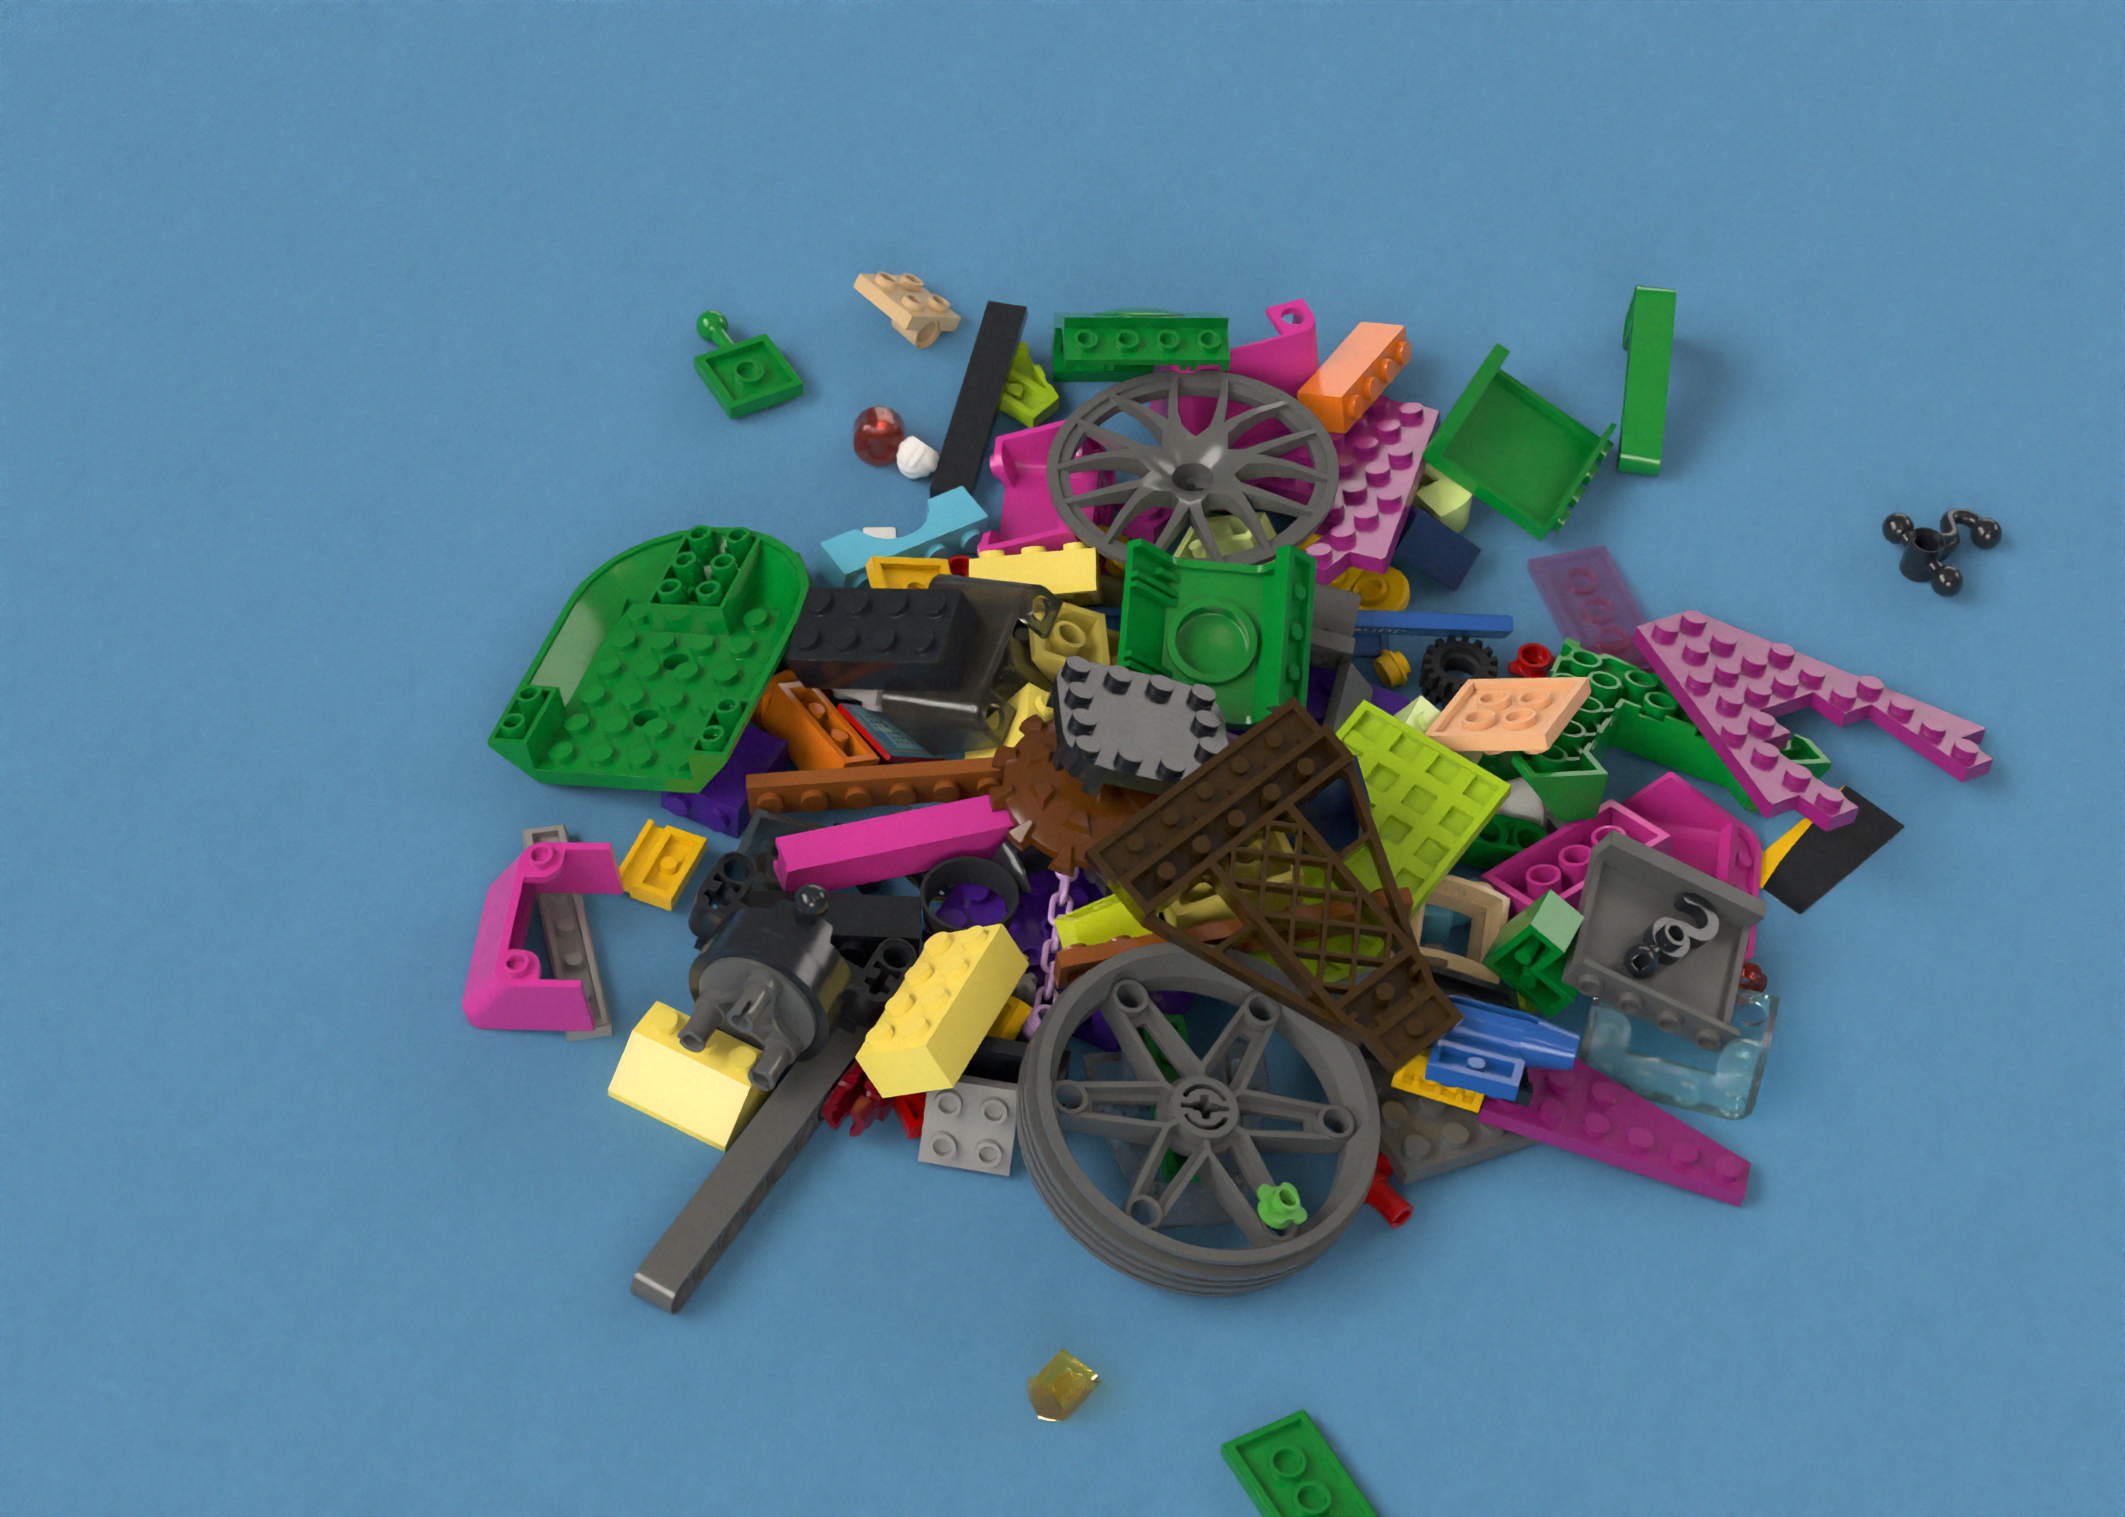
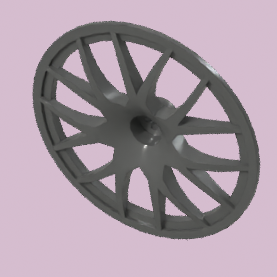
(1190, 470)

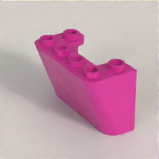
(1279, 361)

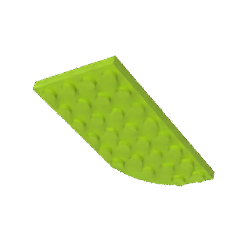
(1425, 811)

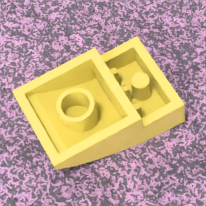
(1074, 633)

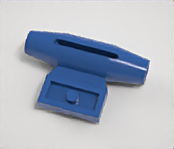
(1495, 1046)

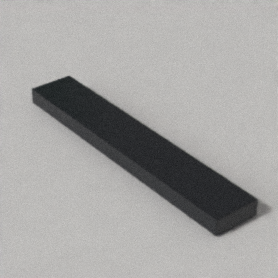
(979, 398)

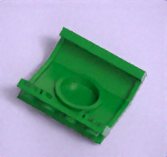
(1132, 340)
(1221, 626)

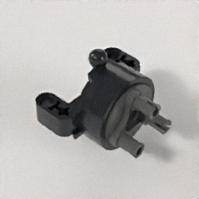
(776, 974)

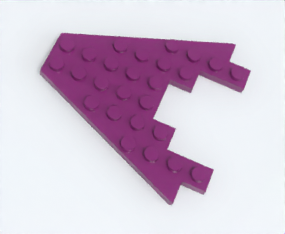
(1375, 490)

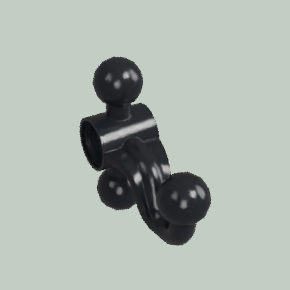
(1928, 548)

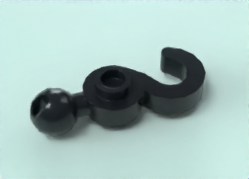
(1671, 939)

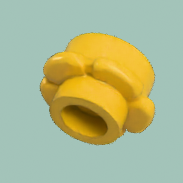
(1392, 668)

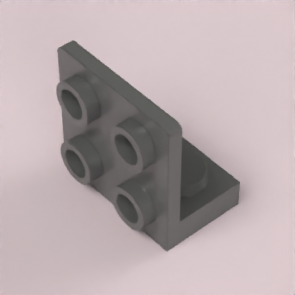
(1333, 626)

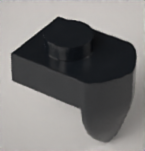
(1021, 864)

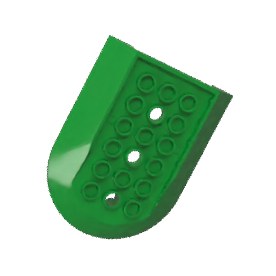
(689, 601)

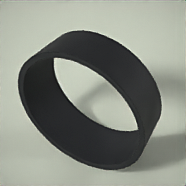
(967, 870)

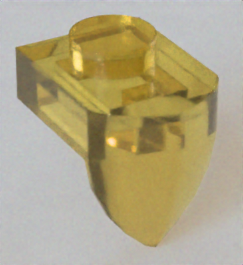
(1060, 1387)

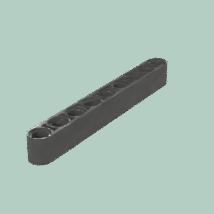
(744, 1177)

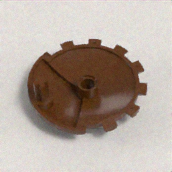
(1049, 803)

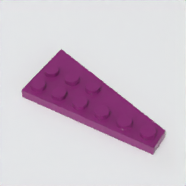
(1616, 1126)

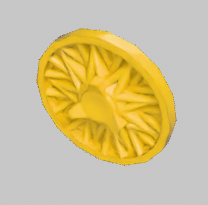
(1383, 591)

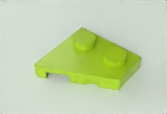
(1027, 393)

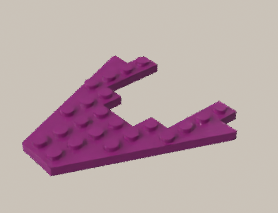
(1741, 683)

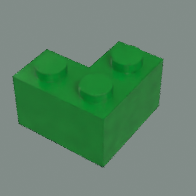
(1534, 950)

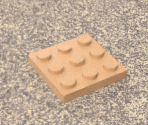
(1509, 714)

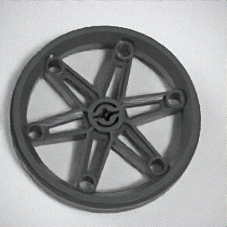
(1194, 1119)

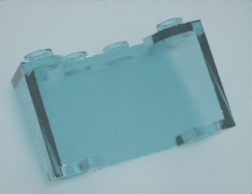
(1674, 1069)

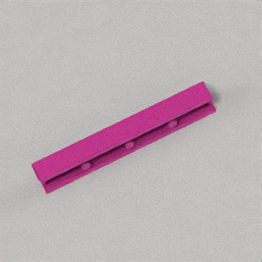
(890, 845)

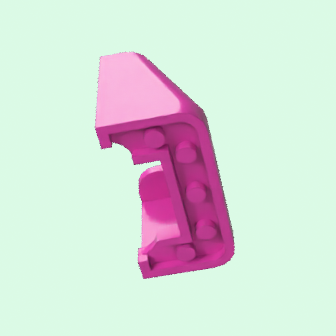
(1027, 508)

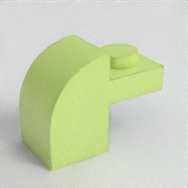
(1443, 499)

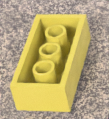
(942, 1011)

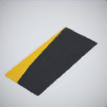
(1813, 861)

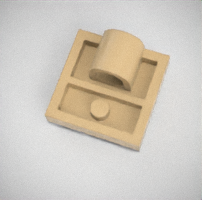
(912, 308)

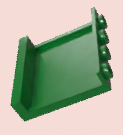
(1516, 449)

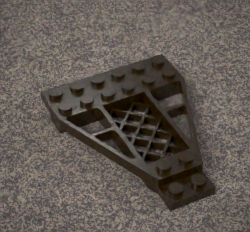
(1213, 819)

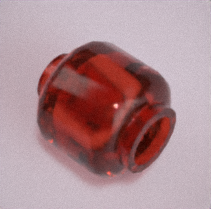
(878, 435)

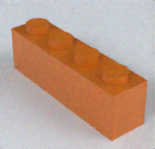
(1355, 374)

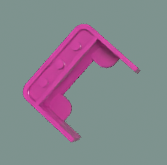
(503, 977)

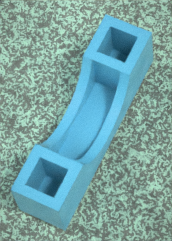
(951, 529)

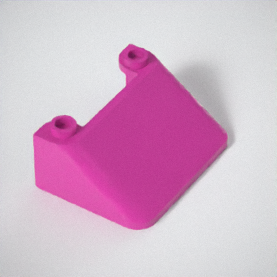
(1703, 835)

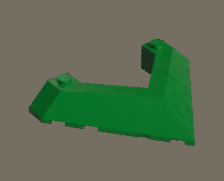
(1635, 715)

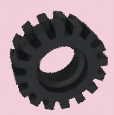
(1454, 656)

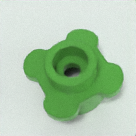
(1280, 1205)

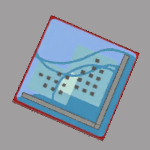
(885, 736)

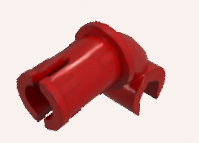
(1385, 1199)

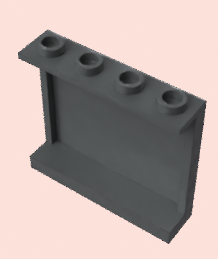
(1621, 897)

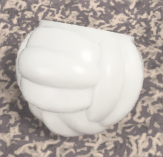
(916, 458)

